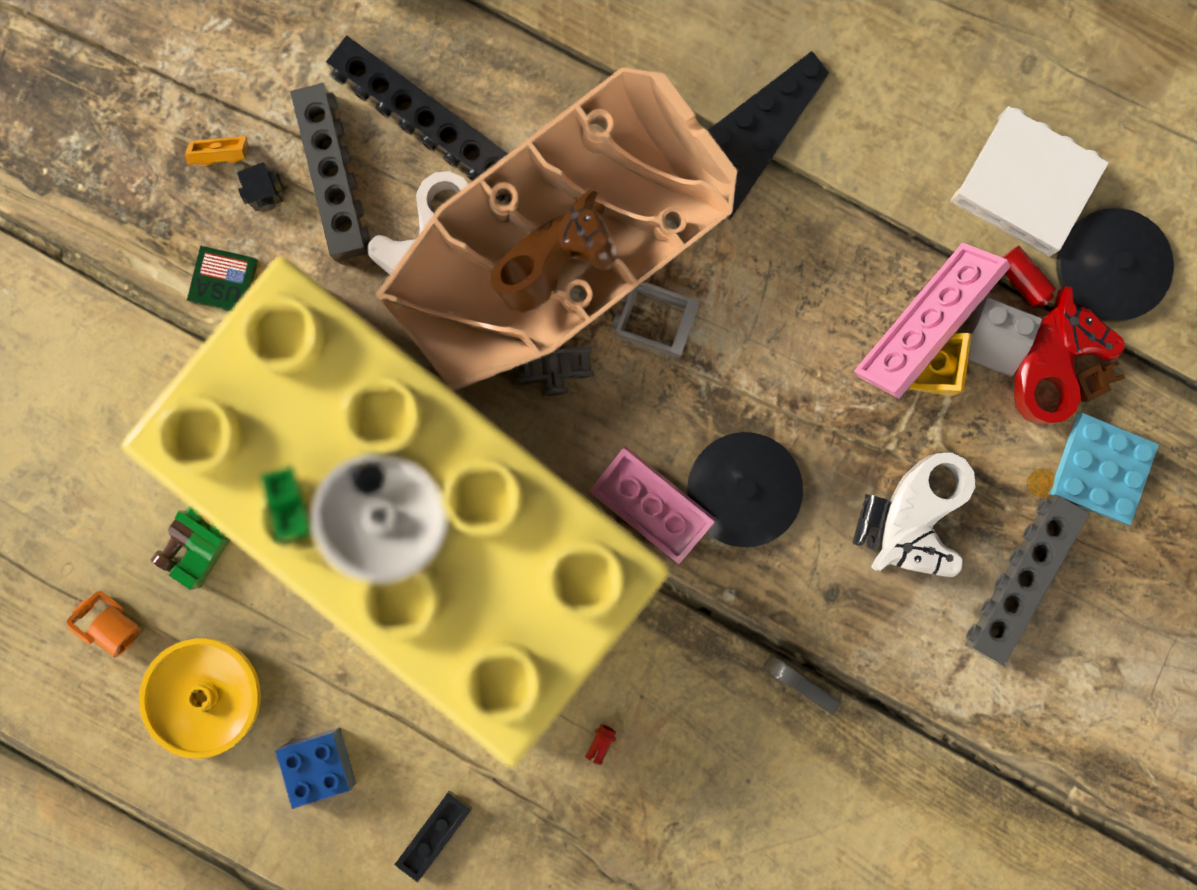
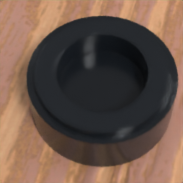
(367, 478)

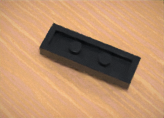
(433, 836)

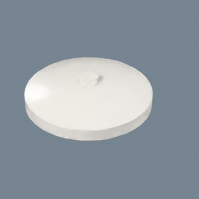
(383, 533)

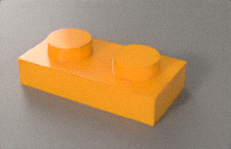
(217, 150)

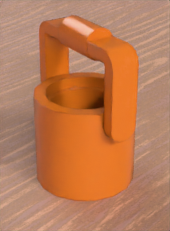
(110, 628)

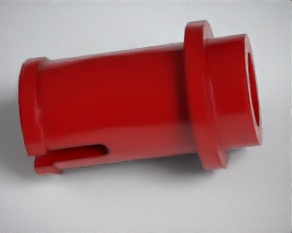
(604, 737)

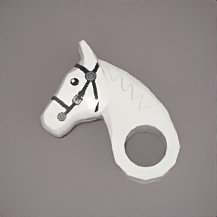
(913, 511)

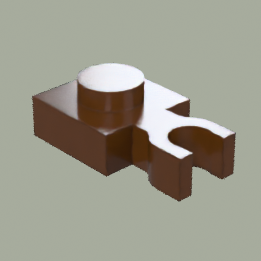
(1096, 380)

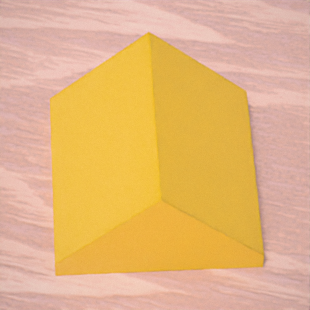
(947, 369)

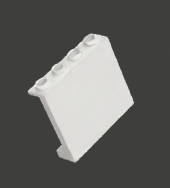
(1030, 181)

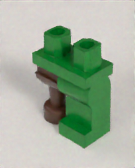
(203, 544)

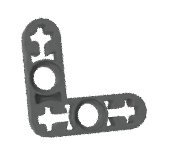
(801, 684)

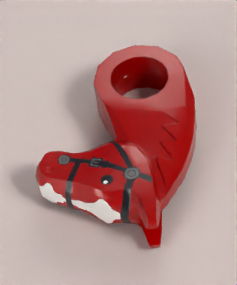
(1061, 336)

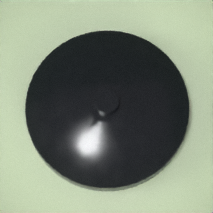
(1116, 264)
(747, 487)

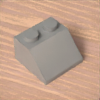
(1001, 336)

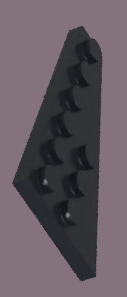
(762, 122)

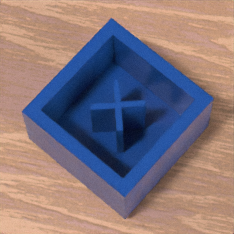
(315, 768)

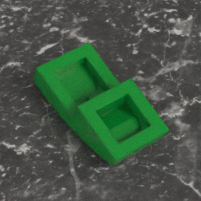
(287, 504)

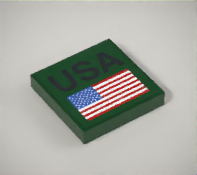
(221, 278)

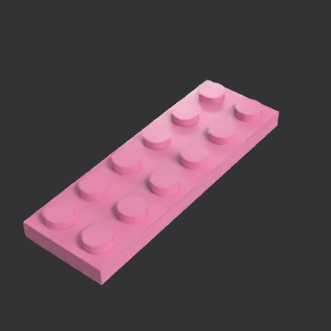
(931, 319)

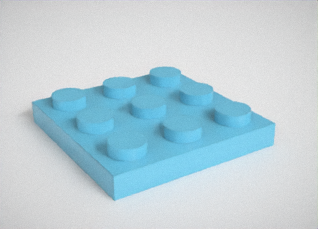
(1104, 469)

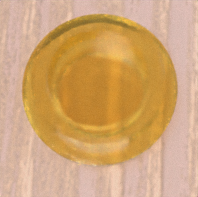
(1040, 482)

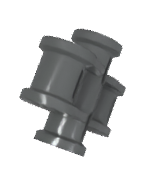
(562, 364)

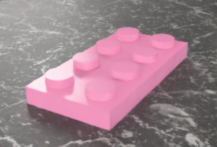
(652, 505)

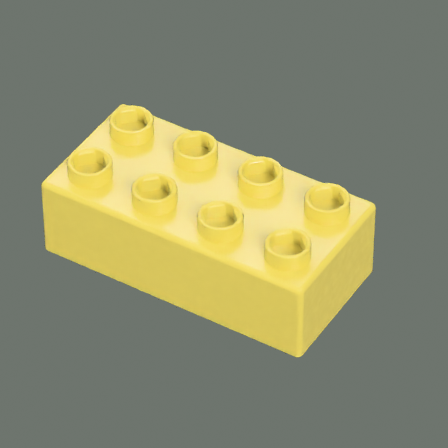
(527, 569)

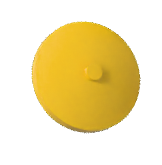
(199, 698)

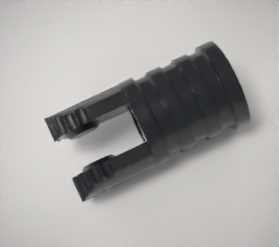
(871, 521)

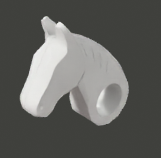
(388, 252)

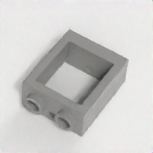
(664, 295)

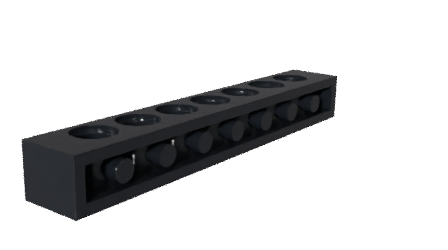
(351, 56)

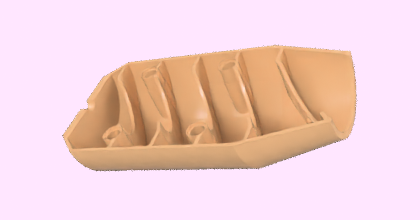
(646, 170)

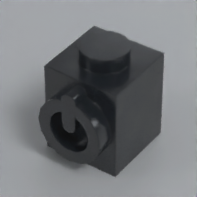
(260, 187)

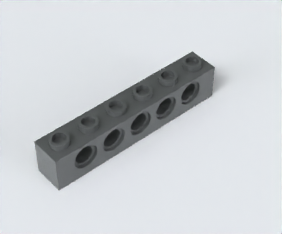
(307, 104)
(1054, 548)

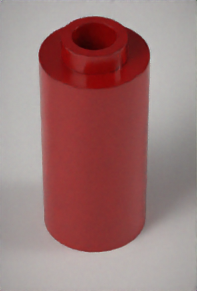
(1028, 278)

